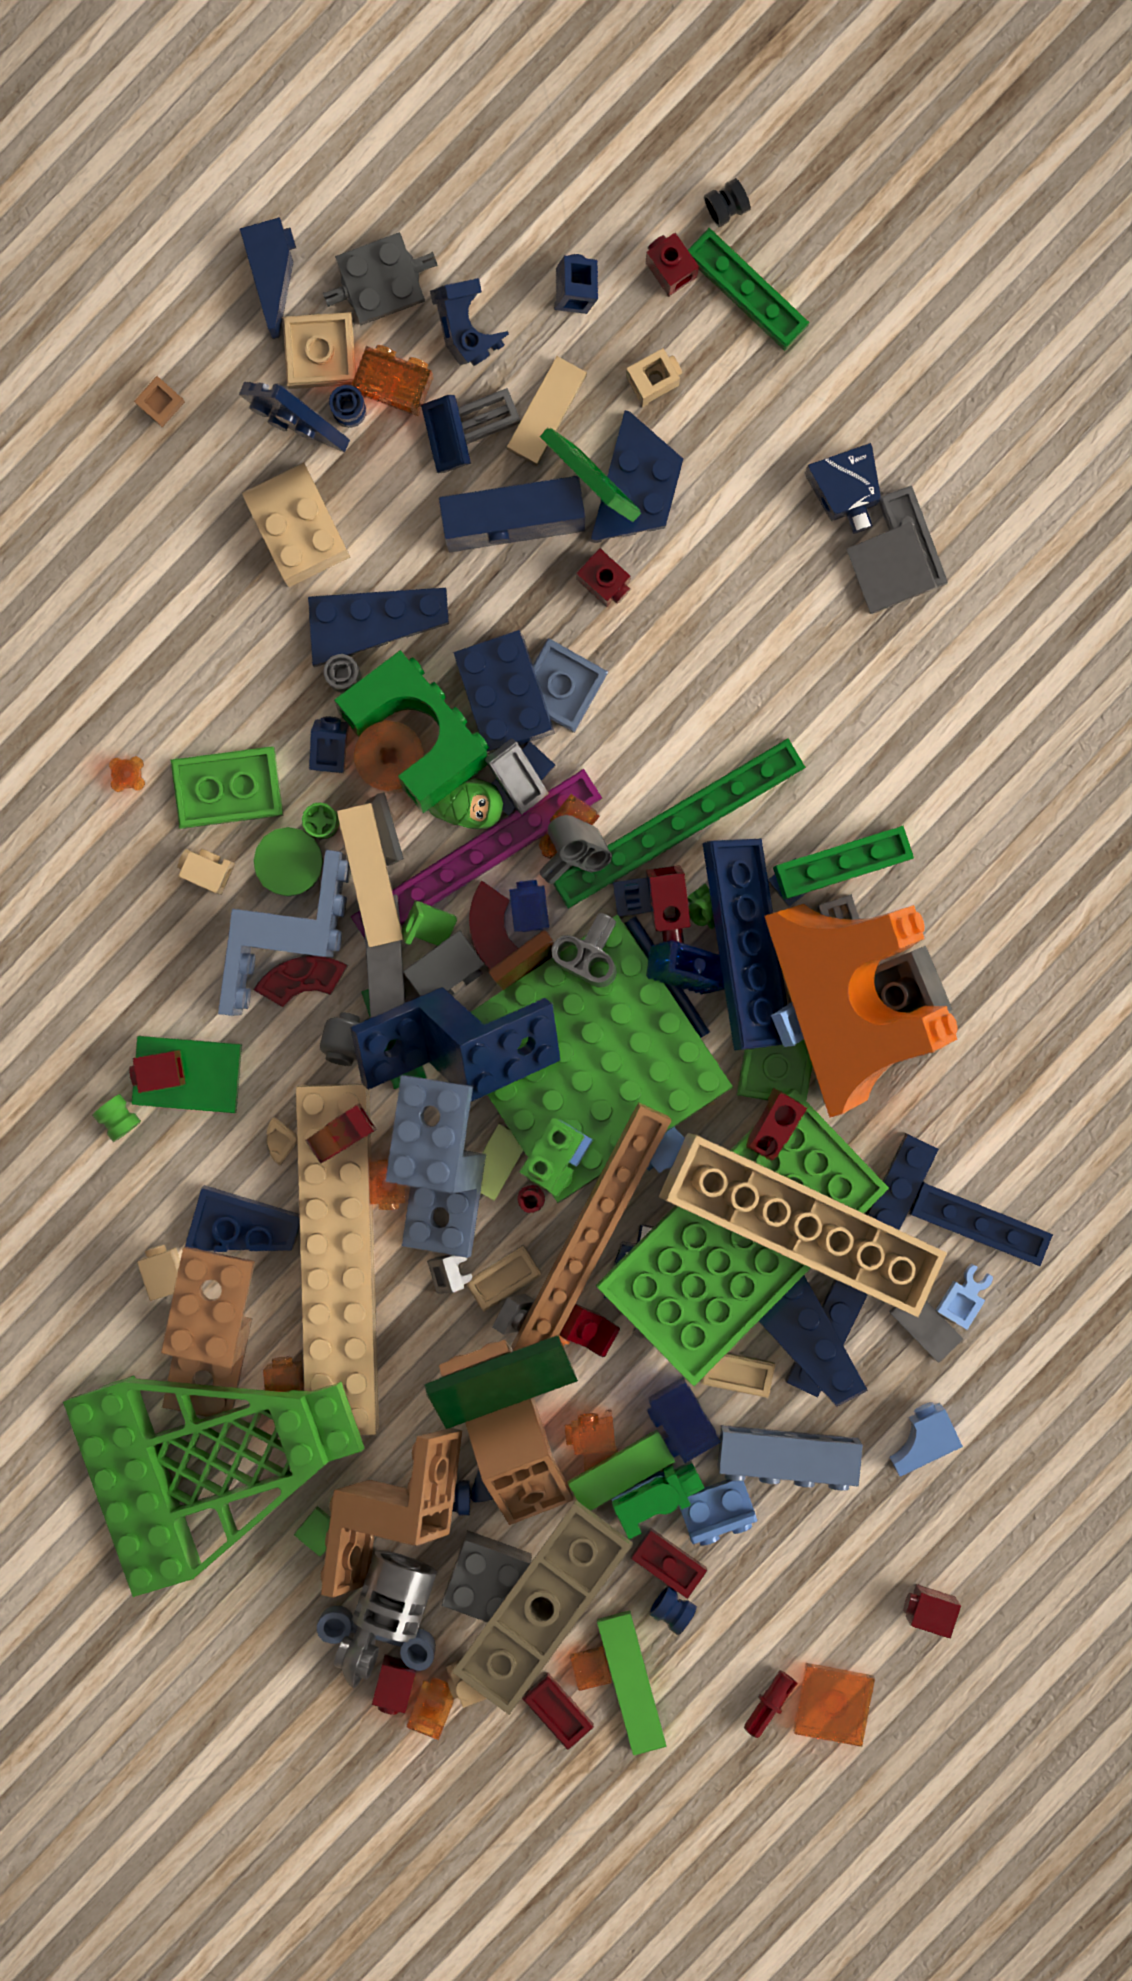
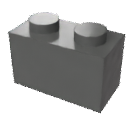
(446, 966)

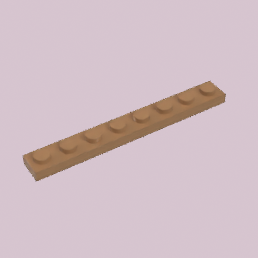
(594, 1226)

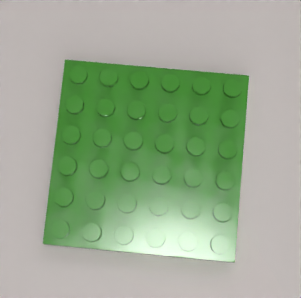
(614, 1051)

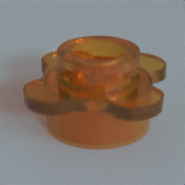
(119, 767)

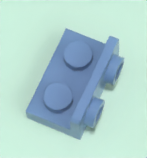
(717, 1511)

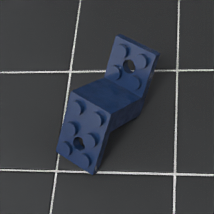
(456, 1043)

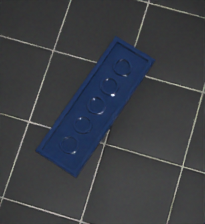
(745, 946)

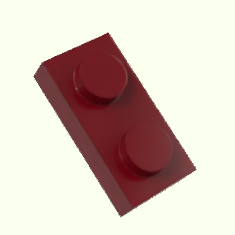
(669, 1563)

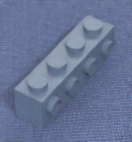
(789, 1456)

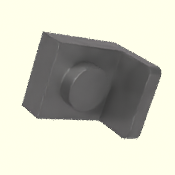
(513, 1314)

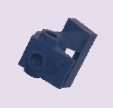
(453, 306)

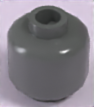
(337, 1039)

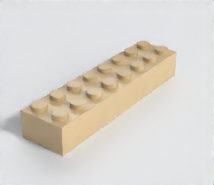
(802, 1224)

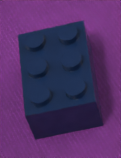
(504, 691)

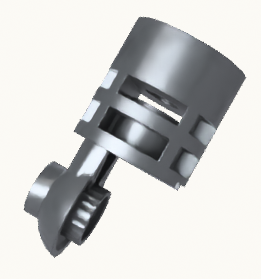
(387, 1607)

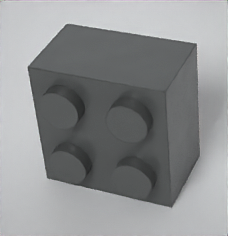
(483, 1575)

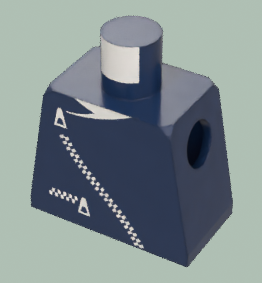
(847, 485)

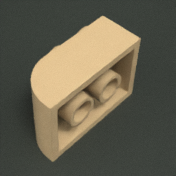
(296, 525)

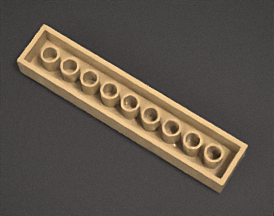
(337, 1255)

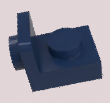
(328, 745)

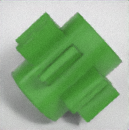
(701, 908)

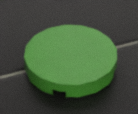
(288, 861)

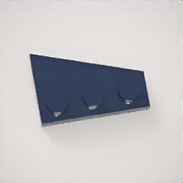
(239, 1223)

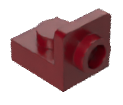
(590, 1330)

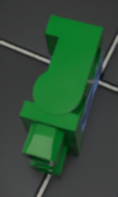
(656, 1495)

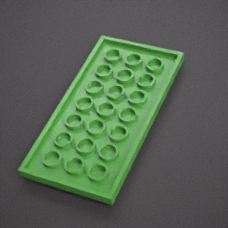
(704, 1286)

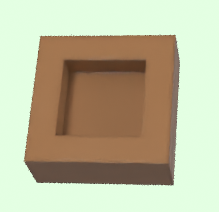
(159, 401)

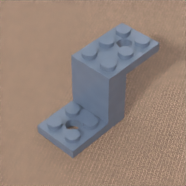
(283, 934)
(436, 1165)

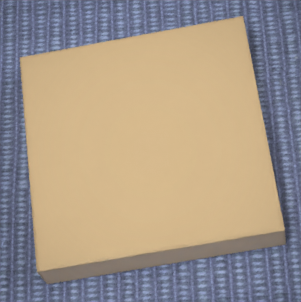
(319, 350)

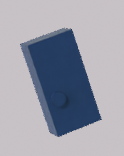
(512, 514)

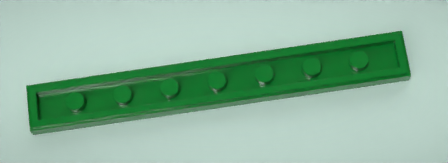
(683, 821)

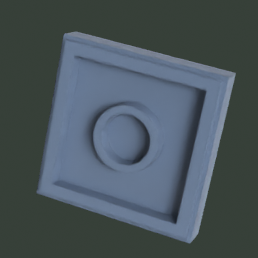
(567, 683)

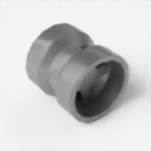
(346, 676)

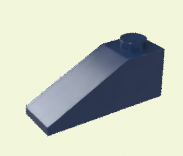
(271, 265)

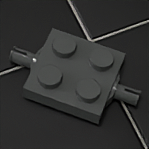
(380, 278)

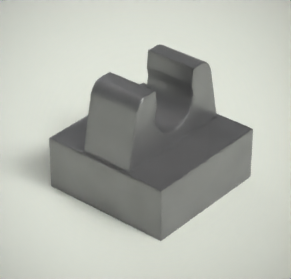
(447, 1275)

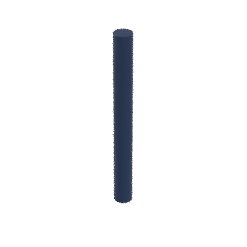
(678, 994)

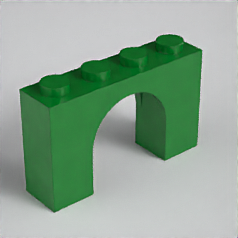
(400, 687)

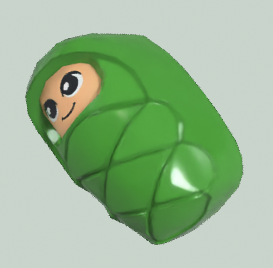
(471, 805)

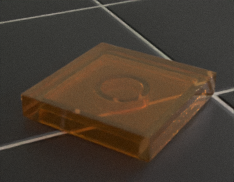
(834, 1704)

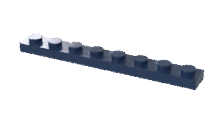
(904, 1181)

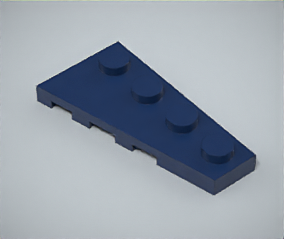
(372, 619)
(813, 1344)

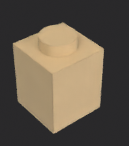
(159, 1271)

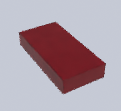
(557, 1711)

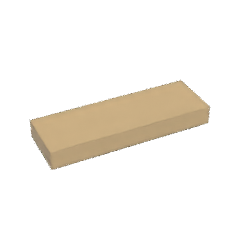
(546, 409)

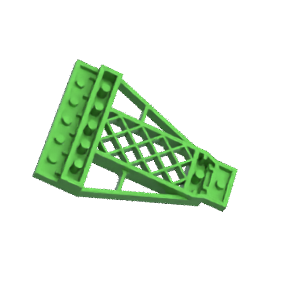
(134, 1475)

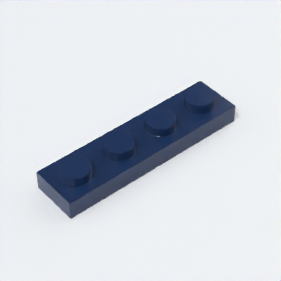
(981, 1224)

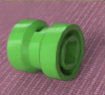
(319, 816)
(116, 1118)

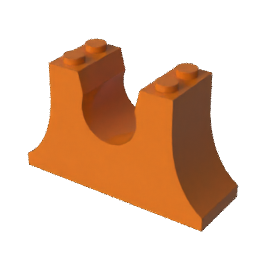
(834, 995)

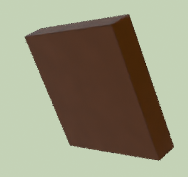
(523, 960)

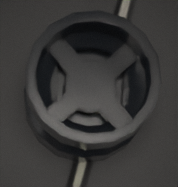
(727, 202)

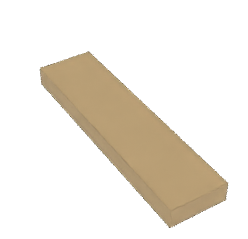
(370, 875)

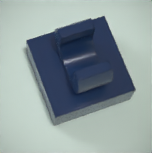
(632, 897)

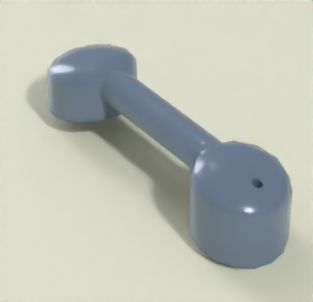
(337, 1623)

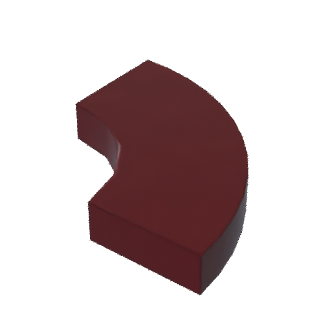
(488, 925)
(300, 975)

